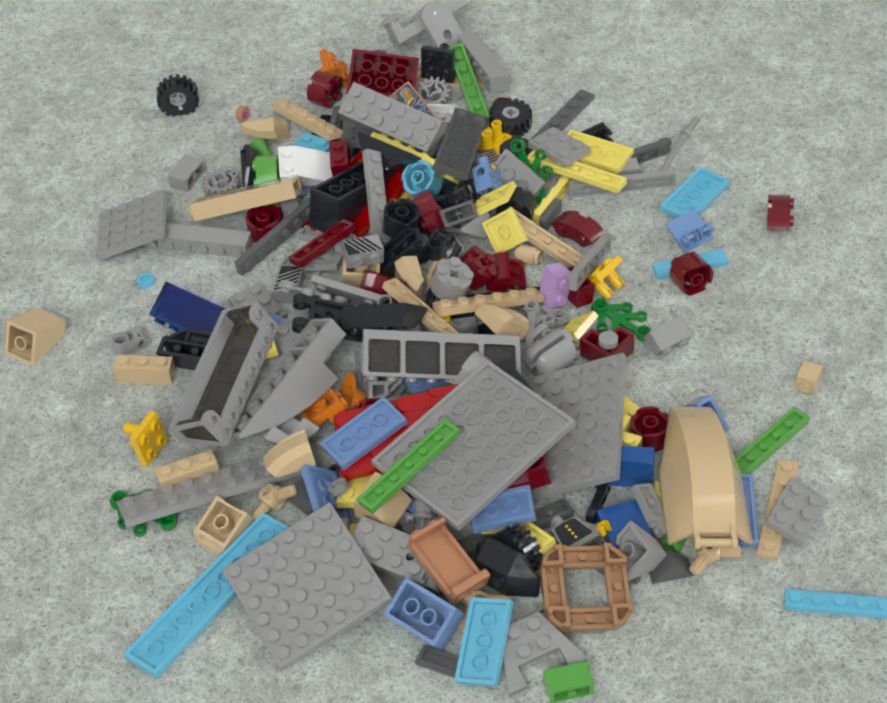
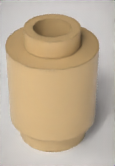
(528, 254)

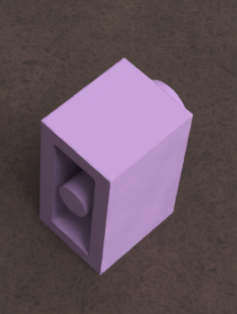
(555, 285)

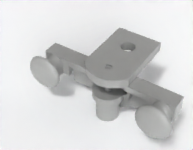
(433, 17)

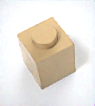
(809, 377)

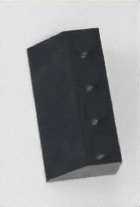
(382, 317)

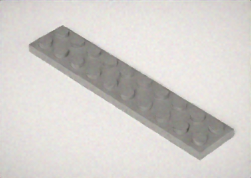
(199, 491)

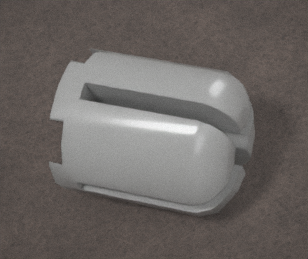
(551, 353)

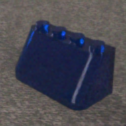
(184, 310)

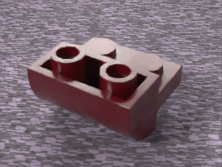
(509, 273)

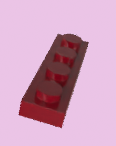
(322, 243)

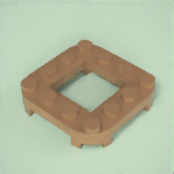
(579, 558)

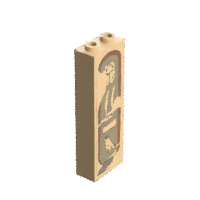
(245, 198)

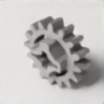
(432, 91)
(220, 181)

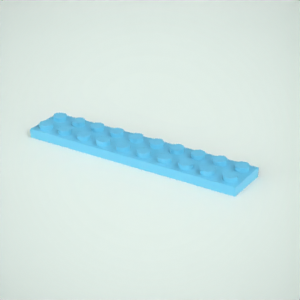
(198, 604)

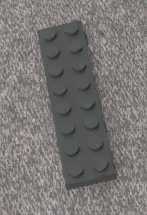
(460, 144)

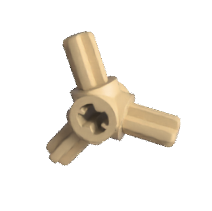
(273, 498)
(710, 555)

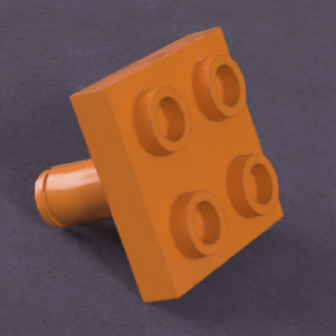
(333, 66)

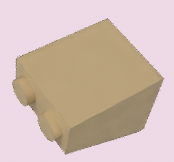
(33, 334)

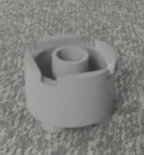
(451, 279)

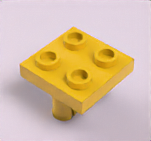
(493, 137)
(607, 271)
(146, 437)

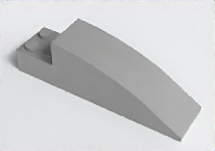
(294, 380)

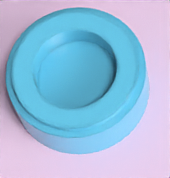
(145, 280)

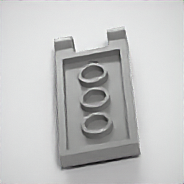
(355, 295)

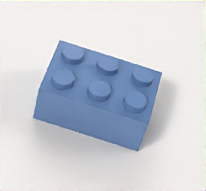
(424, 614)

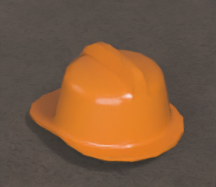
(350, 392)

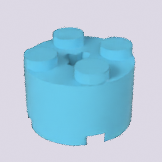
(421, 177)

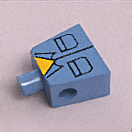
(486, 176)

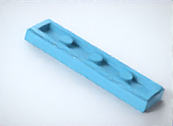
(712, 258)

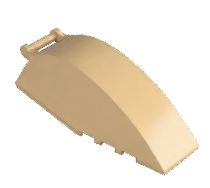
(701, 482)

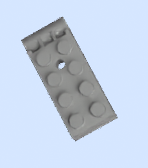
(389, 554)

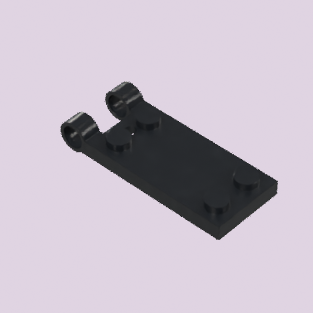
(321, 309)

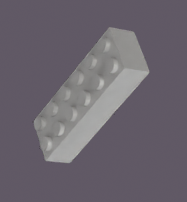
(393, 119)

